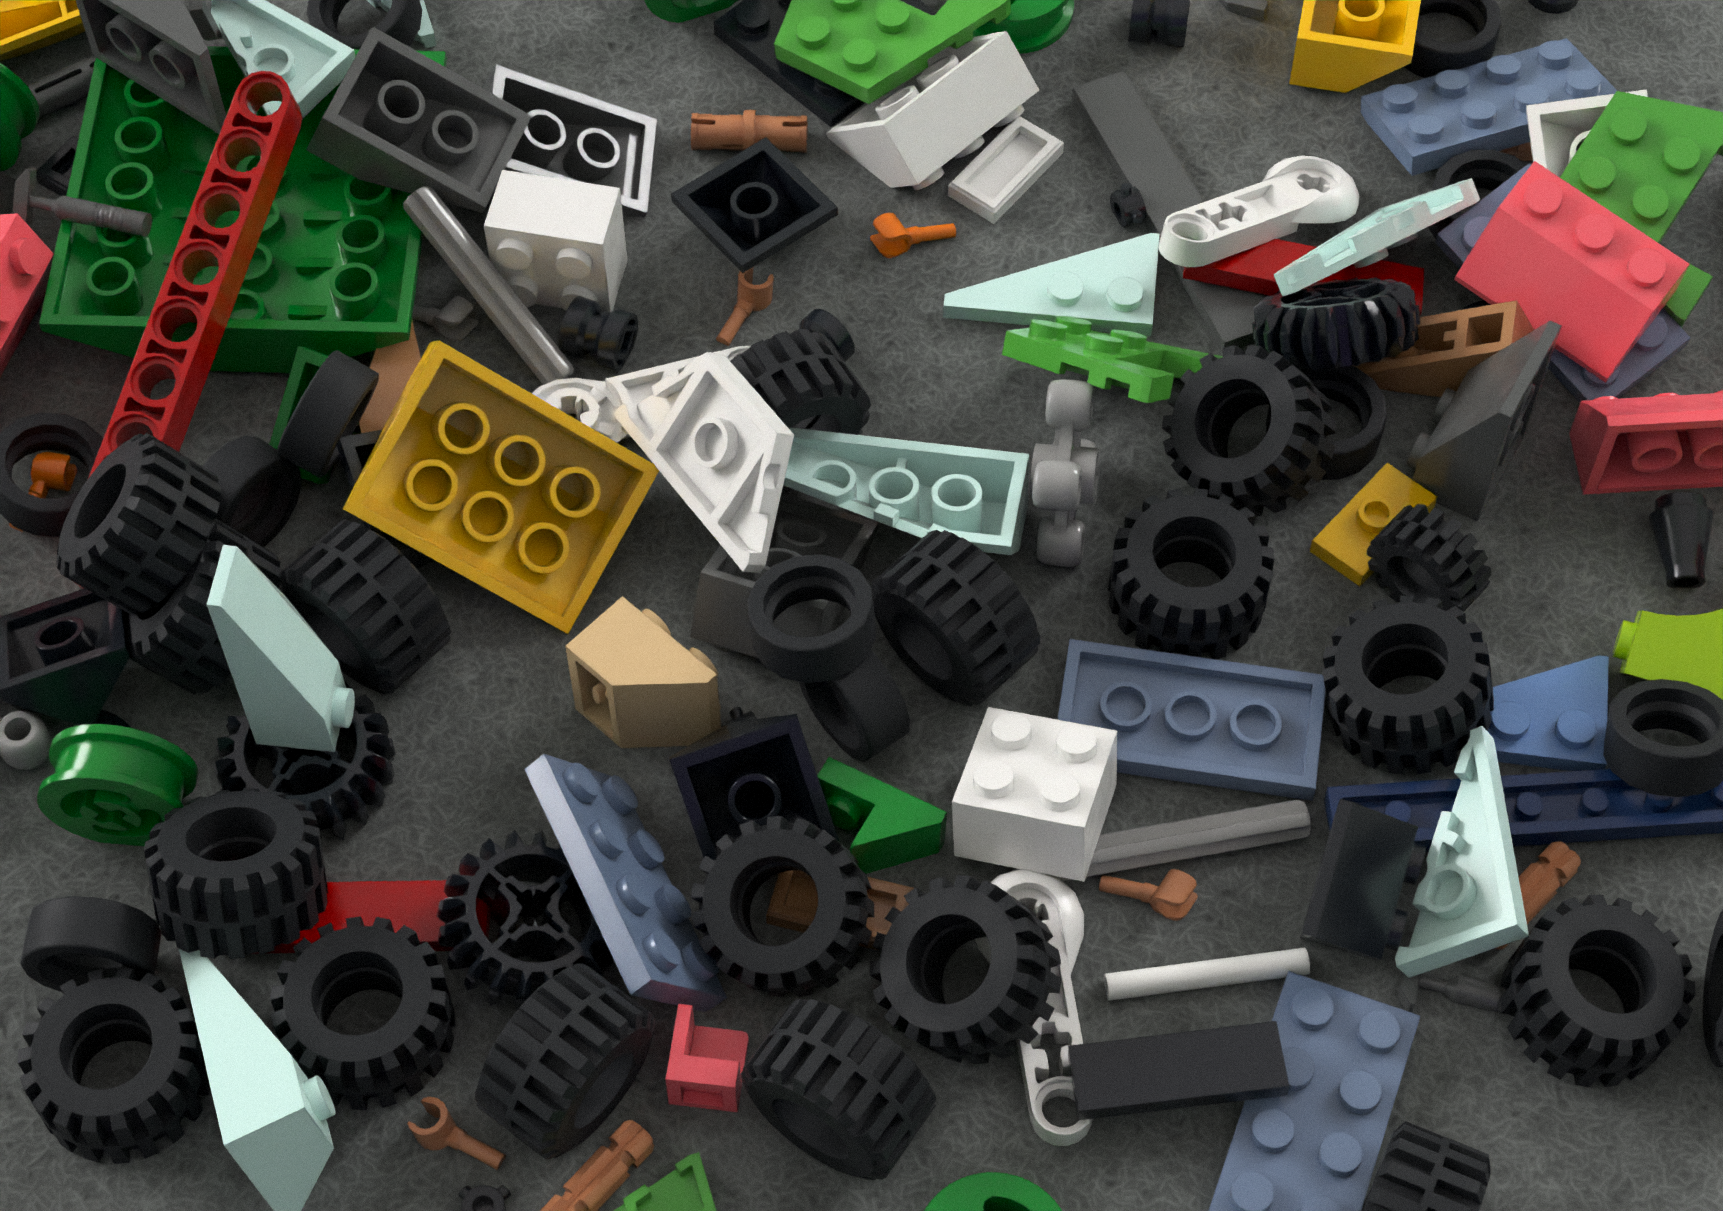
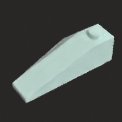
(916, 485)
(276, 659)
(262, 1099)

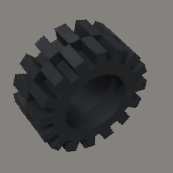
(1428, 559)

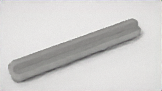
(487, 286)
(1199, 837)

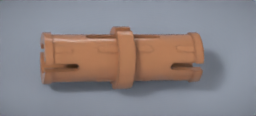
(744, 130)

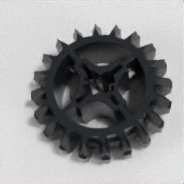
(1338, 323)
(315, 777)
(497, 883)

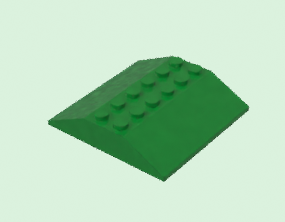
(325, 273)

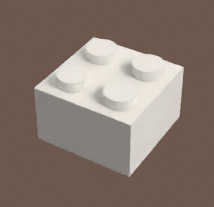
(557, 239)
(1035, 793)

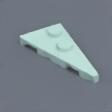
(278, 42)
(1373, 235)
(1104, 286)
(1471, 878)

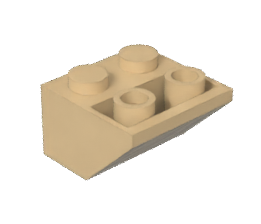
(642, 681)

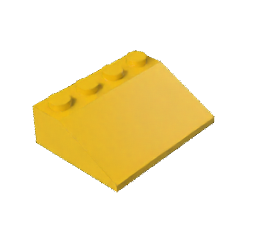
(500, 486)

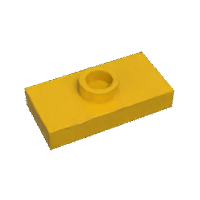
(1349, 534)

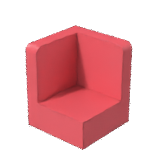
(705, 1064)

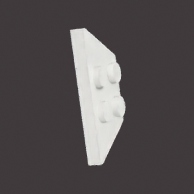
(717, 451)

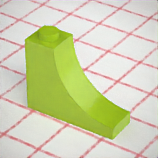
(1673, 648)

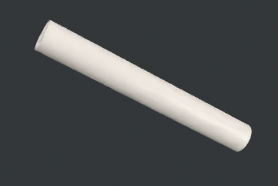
(1206, 974)

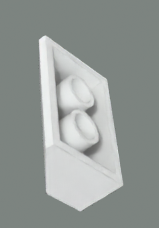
(938, 112)

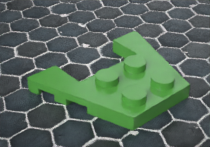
(875, 43)
(1645, 166)
(1107, 359)

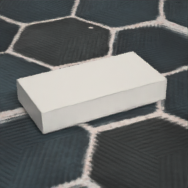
(1005, 169)

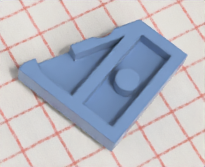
(1554, 717)

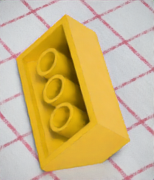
(1352, 42)

